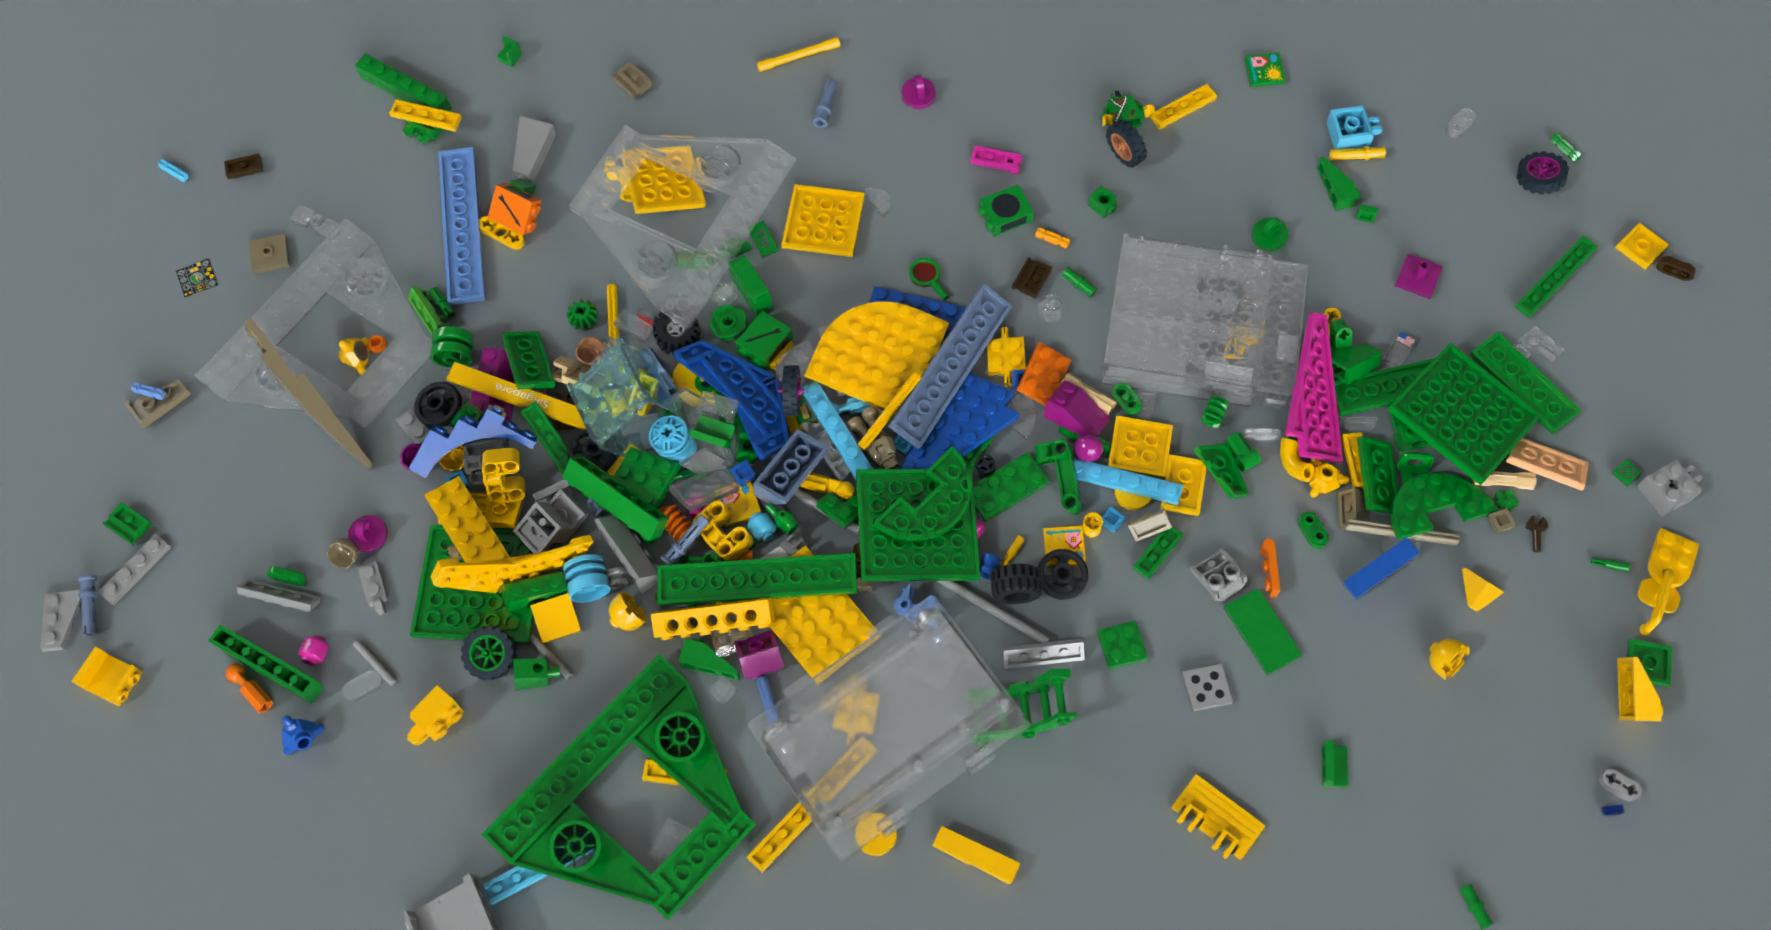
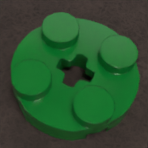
(730, 332)

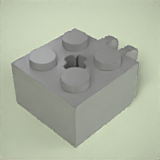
(1670, 487)

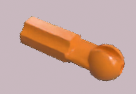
(249, 689)

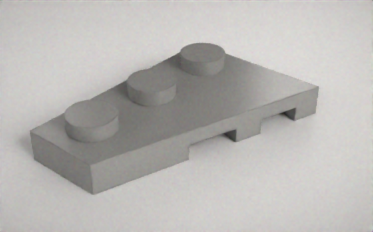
(57, 619)

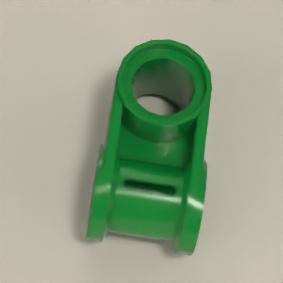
(1340, 334)

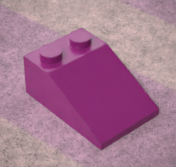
(1075, 411)

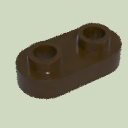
(1676, 268)

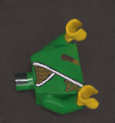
(1125, 109)

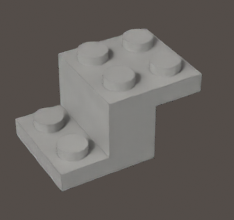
(550, 522)

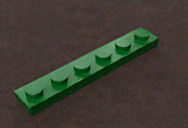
(1556, 276)

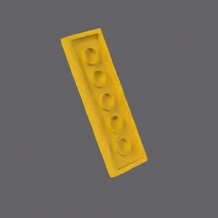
(465, 523)

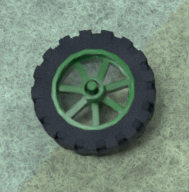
(470, 658)

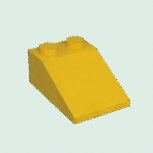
(1636, 693)

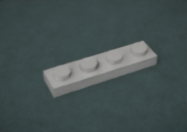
(134, 569)
(278, 595)
(1043, 653)

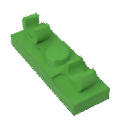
(425, 310)

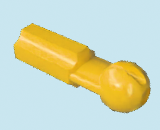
(825, 484)

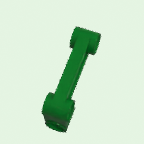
(1066, 471)

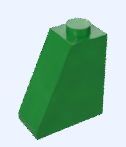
(1354, 361)

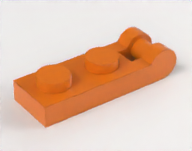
(1270, 566)

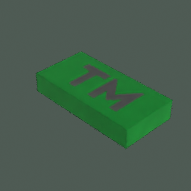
(763, 240)

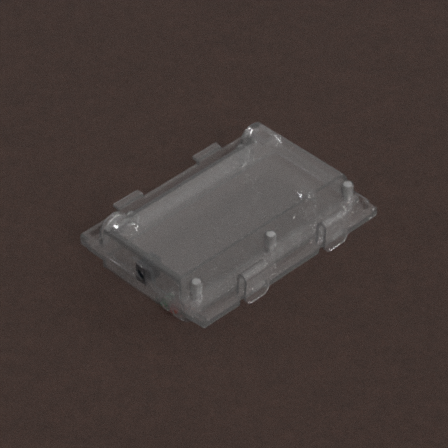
(887, 726)

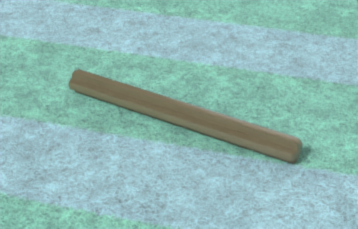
(1387, 530)

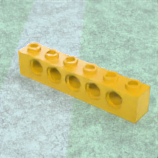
(662, 619)

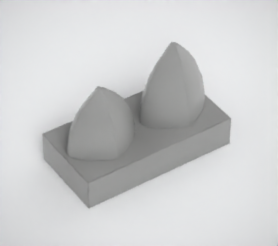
(547, 494)

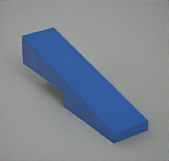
(1381, 568)

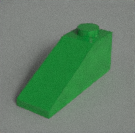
(1338, 186)
(701, 658)

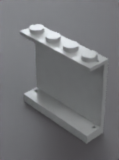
(458, 909)

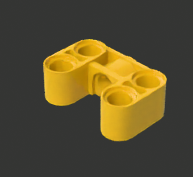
(495, 466)
(716, 537)

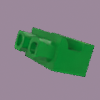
(424, 131)

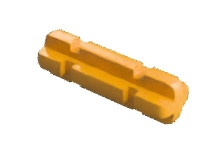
(1052, 237)

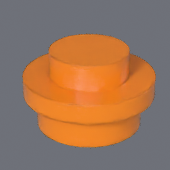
(377, 343)

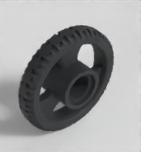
(433, 399)
(575, 446)
(1063, 557)

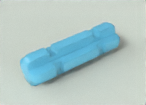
(173, 170)

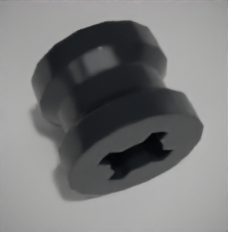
(987, 462)

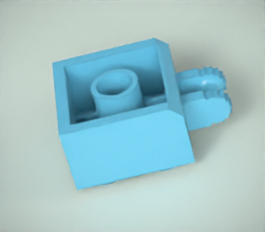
(1352, 127)

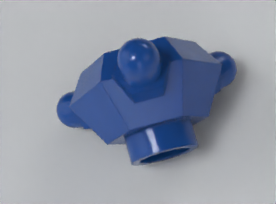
(299, 734)

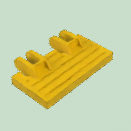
(1218, 815)

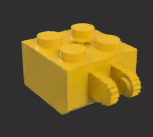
(433, 716)

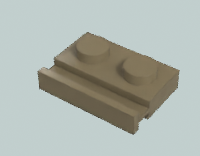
(632, 80)

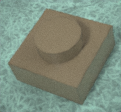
(1501, 521)

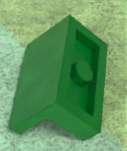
(713, 431)
(1334, 765)

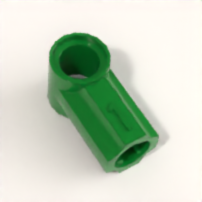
(1244, 456)

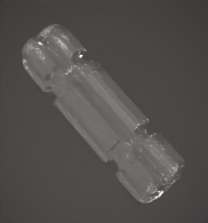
(1262, 434)

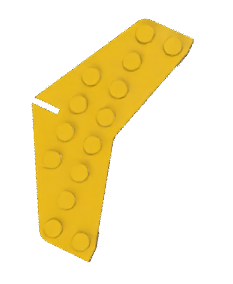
(493, 574)

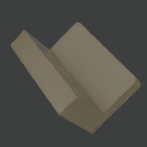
(1351, 506)

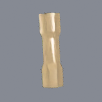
(1104, 401)
(1520, 480)

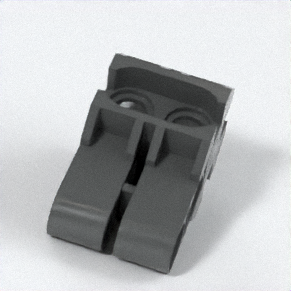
(473, 457)

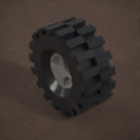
(666, 339)

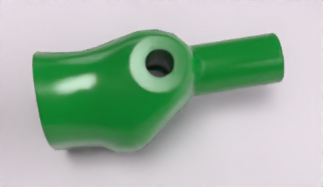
(783, 519)

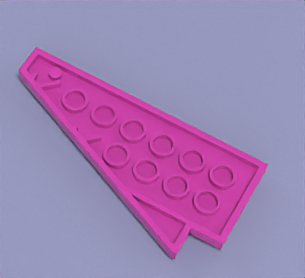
(1313, 403)

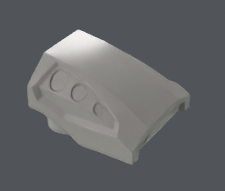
(1220, 575)

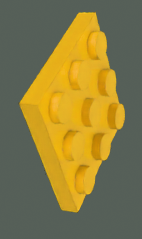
(1140, 446)

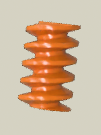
(676, 524)

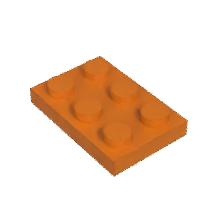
(1043, 374)

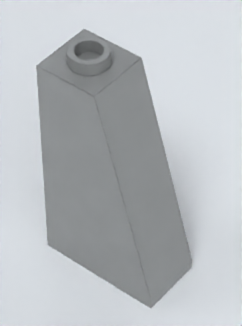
(532, 146)

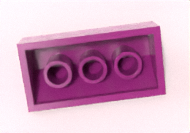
(496, 364)

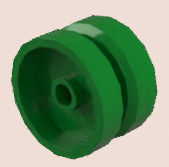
(451, 346)

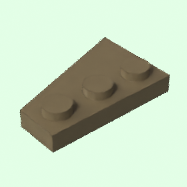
(149, 409)

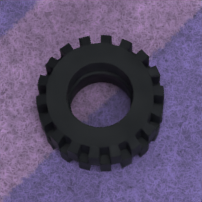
(1016, 583)

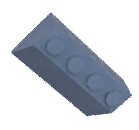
(789, 468)

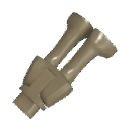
(882, 450)

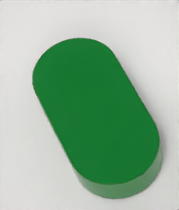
(286, 576)

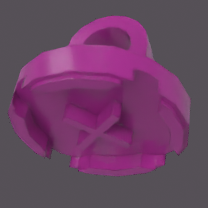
(918, 92)
(368, 533)

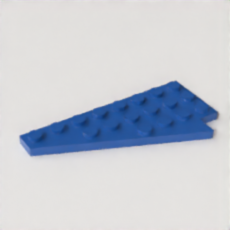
(968, 421)

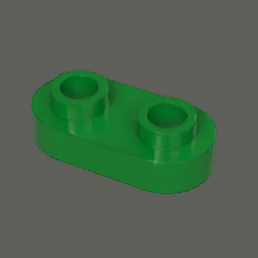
(1128, 399)
(1312, 529)

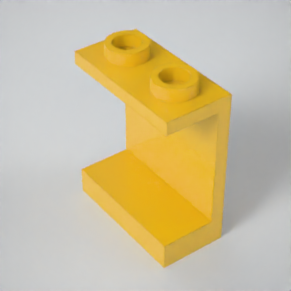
(107, 676)

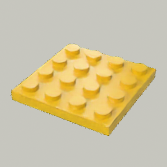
(663, 189)
(823, 220)

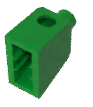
(533, 673)

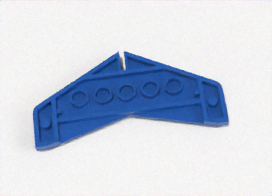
(753, 387)

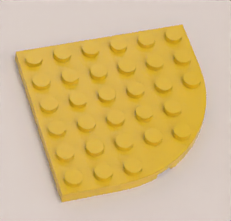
(876, 350)

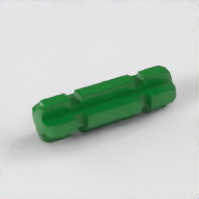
(1565, 147)

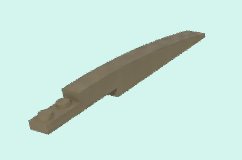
(305, 394)

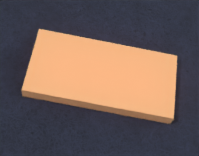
(1549, 463)

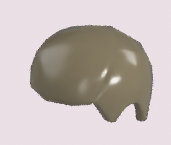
(342, 553)

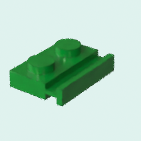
(127, 523)

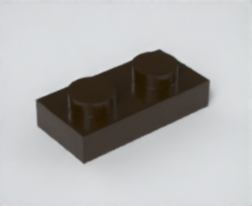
(243, 166)

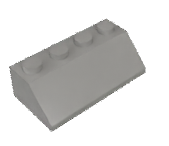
(629, 552)

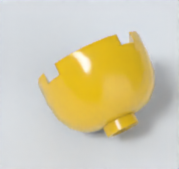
(625, 613)
(1447, 657)

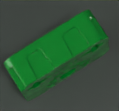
(750, 285)

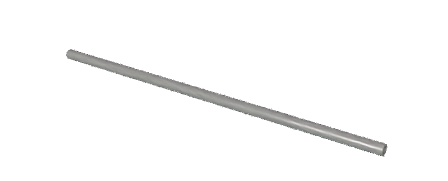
(955, 587)

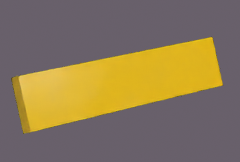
(976, 855)

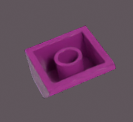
(759, 655)

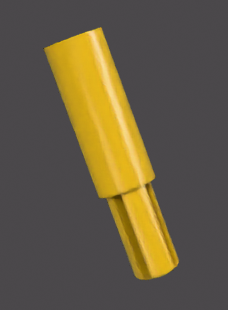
(788, 347)
(1013, 550)

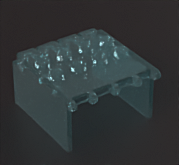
(614, 390)

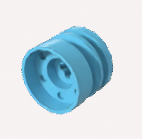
(671, 439)
(586, 578)

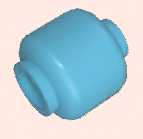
(761, 526)

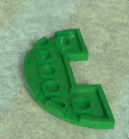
(1433, 493)
(939, 510)

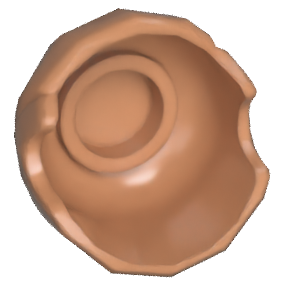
(587, 350)

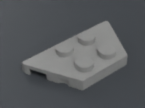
(832, 457)

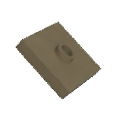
(269, 253)

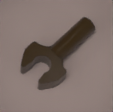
(1543, 525)

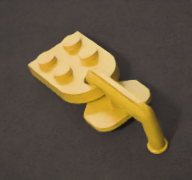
(1669, 567)

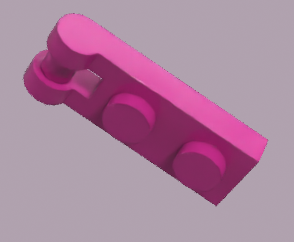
(996, 159)

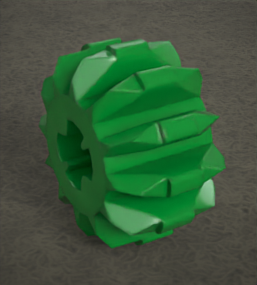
(582, 314)
(1214, 411)

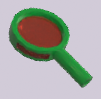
(926, 273)

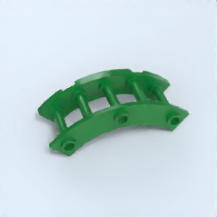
(1042, 685)

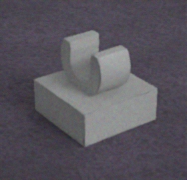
(793, 544)

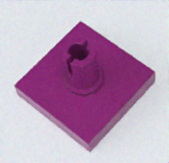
(1418, 276)

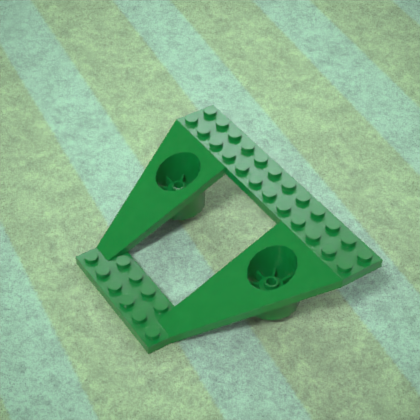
(531, 823)

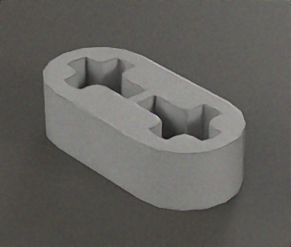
(1620, 785)

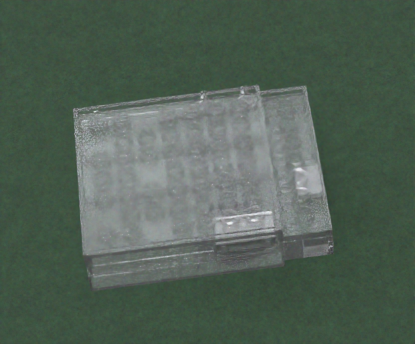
(1205, 322)

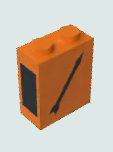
(514, 208)

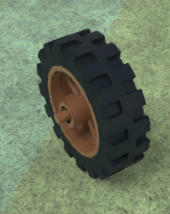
(1126, 143)

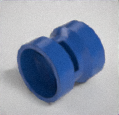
(989, 563)

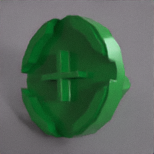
(1270, 234)

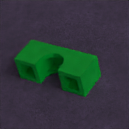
(520, 593)

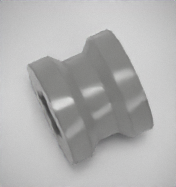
(617, 578)

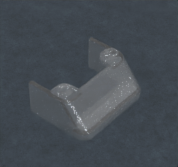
(707, 456)

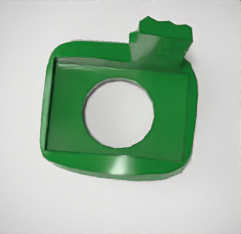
(1409, 469)

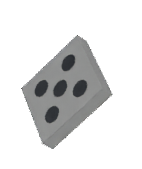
(1207, 687)

